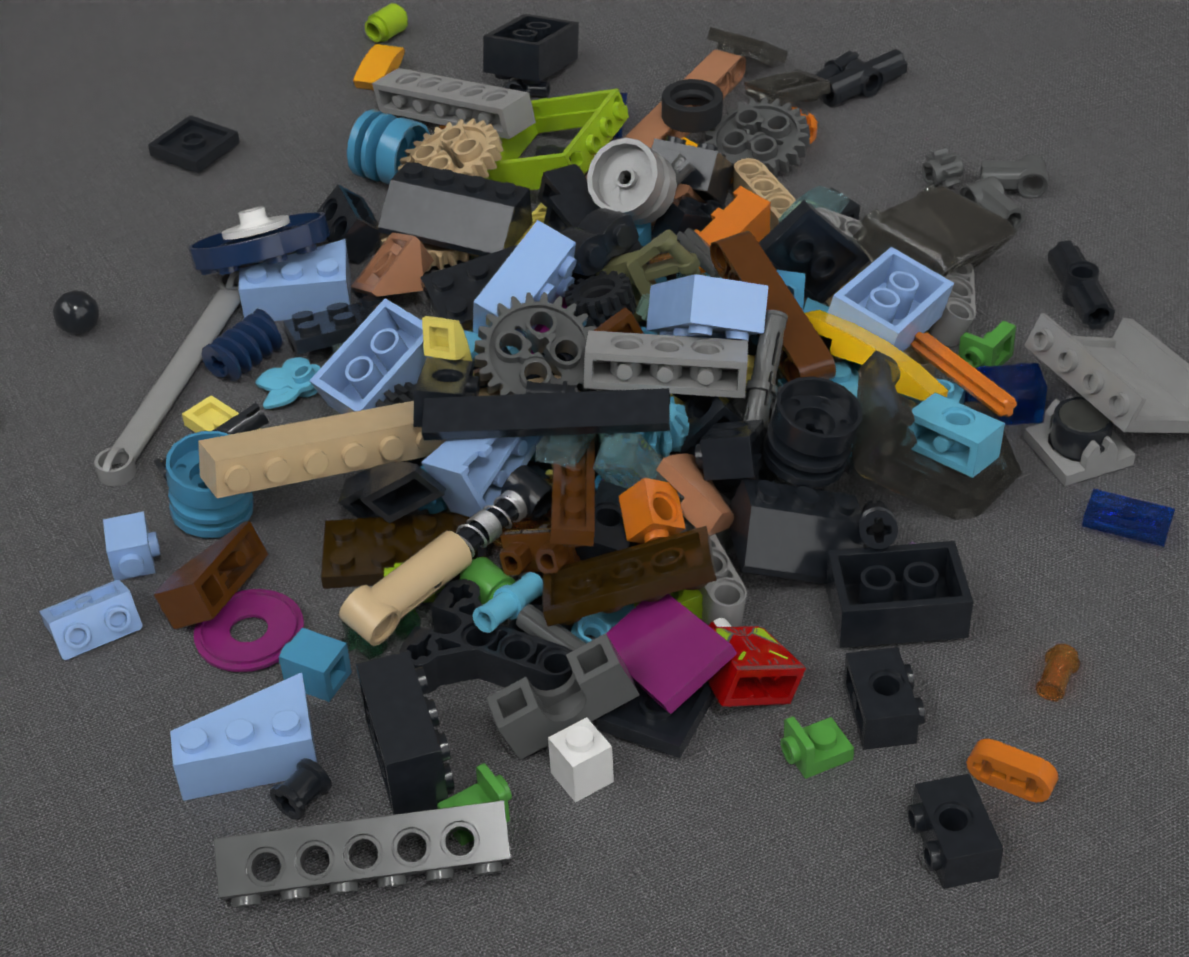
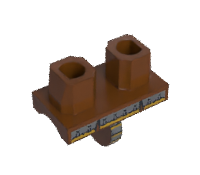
(531, 552)

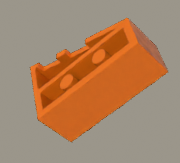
(744, 213)

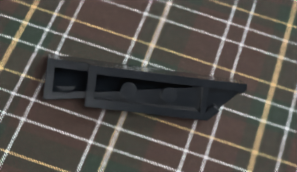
(565, 196)

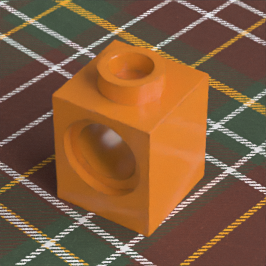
(651, 511)

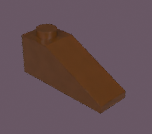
(211, 578)

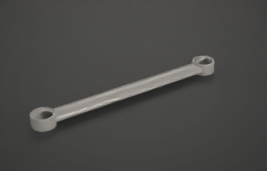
(168, 386)

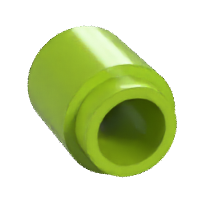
(386, 23)

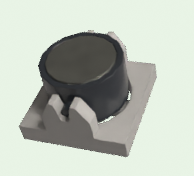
(1081, 441)

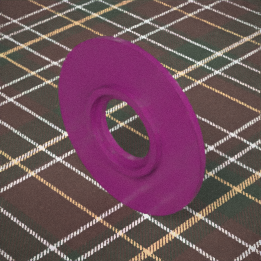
(224, 652)

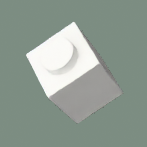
(581, 759)

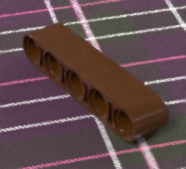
(802, 350)

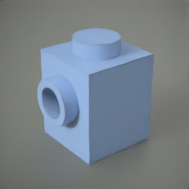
(130, 546)

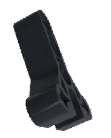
(463, 652)

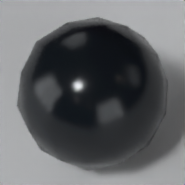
(76, 312)

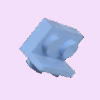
(92, 619)

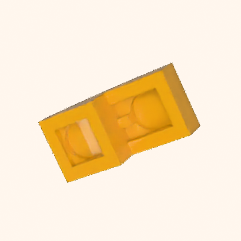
(376, 64)

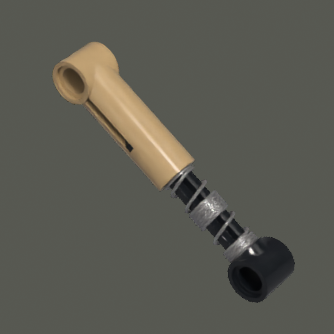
(378, 609)

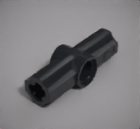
(865, 77)
(1081, 285)

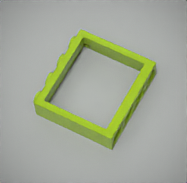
(597, 113)

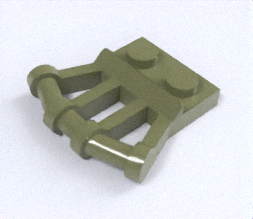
(643, 275)

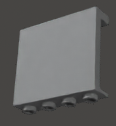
(1125, 376)

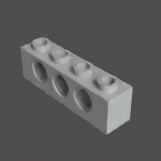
(666, 361)

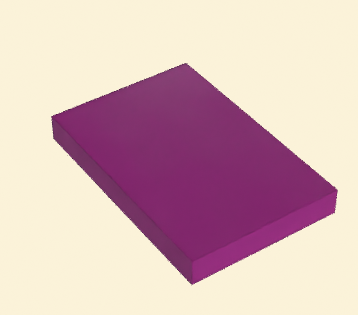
(669, 650)

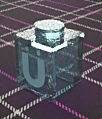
(626, 459)

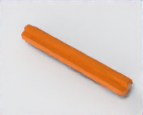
(964, 374)

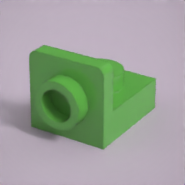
(992, 349)
(815, 746)
(487, 789)

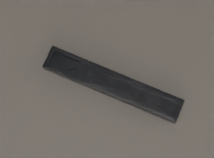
(546, 414)

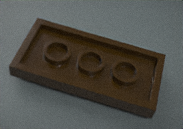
(362, 547)
(628, 577)

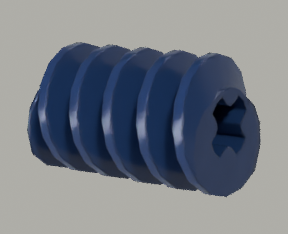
(242, 346)

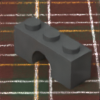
(595, 688)

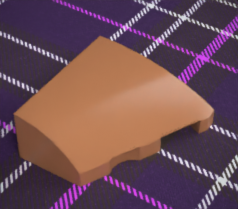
(702, 500)

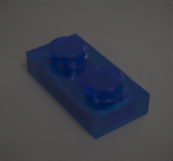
(1128, 517)

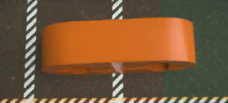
(1012, 770)

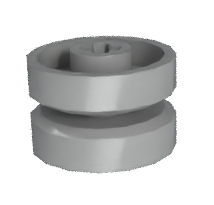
(632, 180)

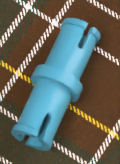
(508, 602)

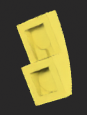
(445, 339)

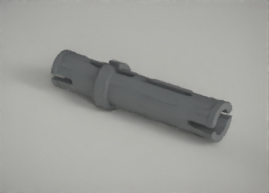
(762, 386)

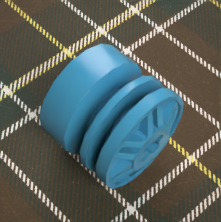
(379, 144)
(192, 502)

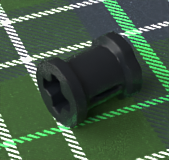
(300, 788)

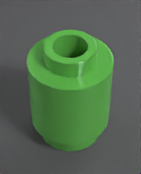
(487, 576)

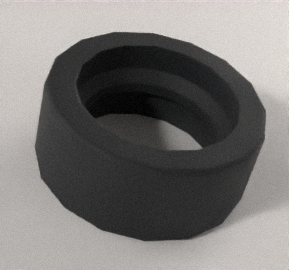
(692, 92)

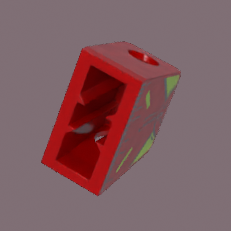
(759, 672)

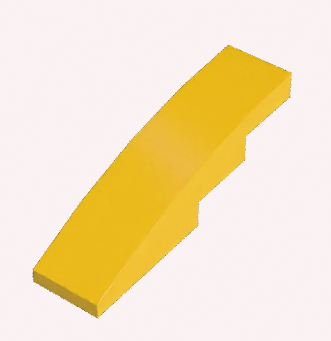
(858, 344)

